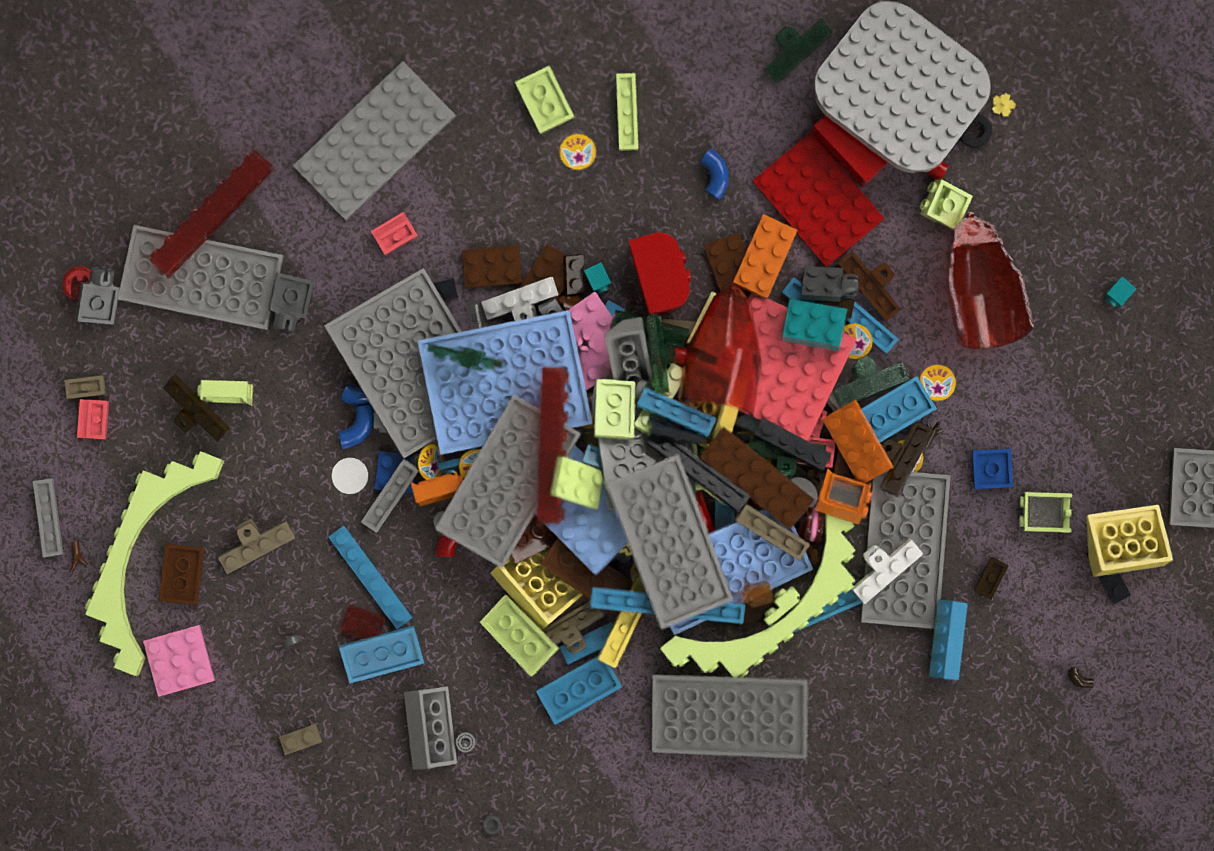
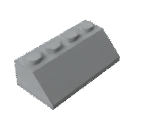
(629, 352)
(430, 728)

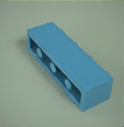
(948, 639)

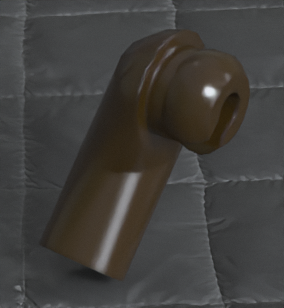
(1078, 680)

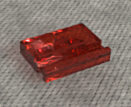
(362, 622)

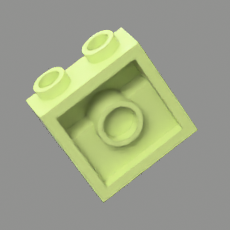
(945, 204)
(784, 601)

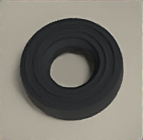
(978, 142)

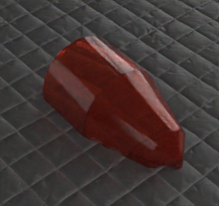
(985, 288)
(724, 355)

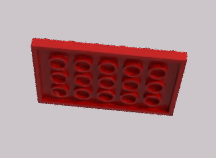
(818, 199)

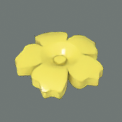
(1003, 105)

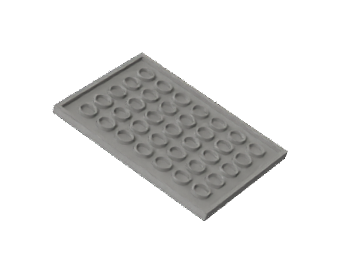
(385, 357)

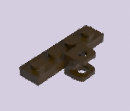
(194, 410)
(904, 457)

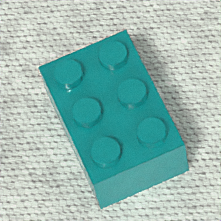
(814, 325)

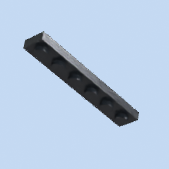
(699, 471)

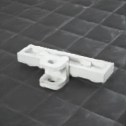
(521, 300)
(885, 568)

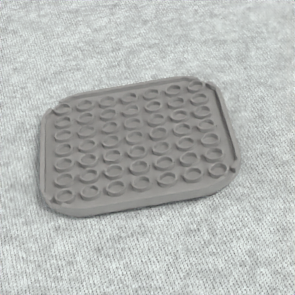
(901, 87)

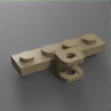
(254, 544)
(568, 627)

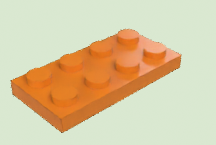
(764, 256)
(857, 442)

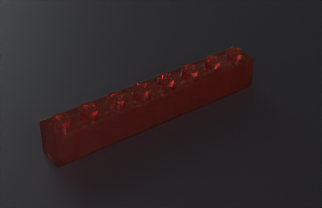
(211, 214)
(551, 441)

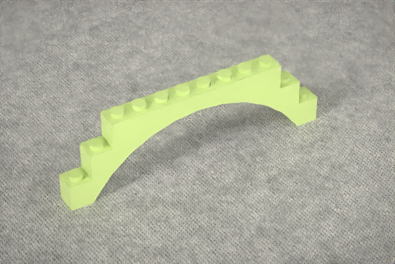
(108, 595)
(742, 653)

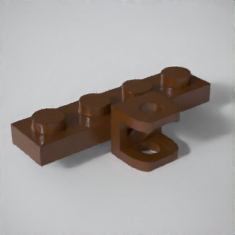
(872, 284)

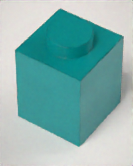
(598, 278)
(1119, 292)

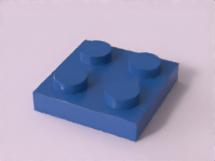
(387, 465)
(992, 469)

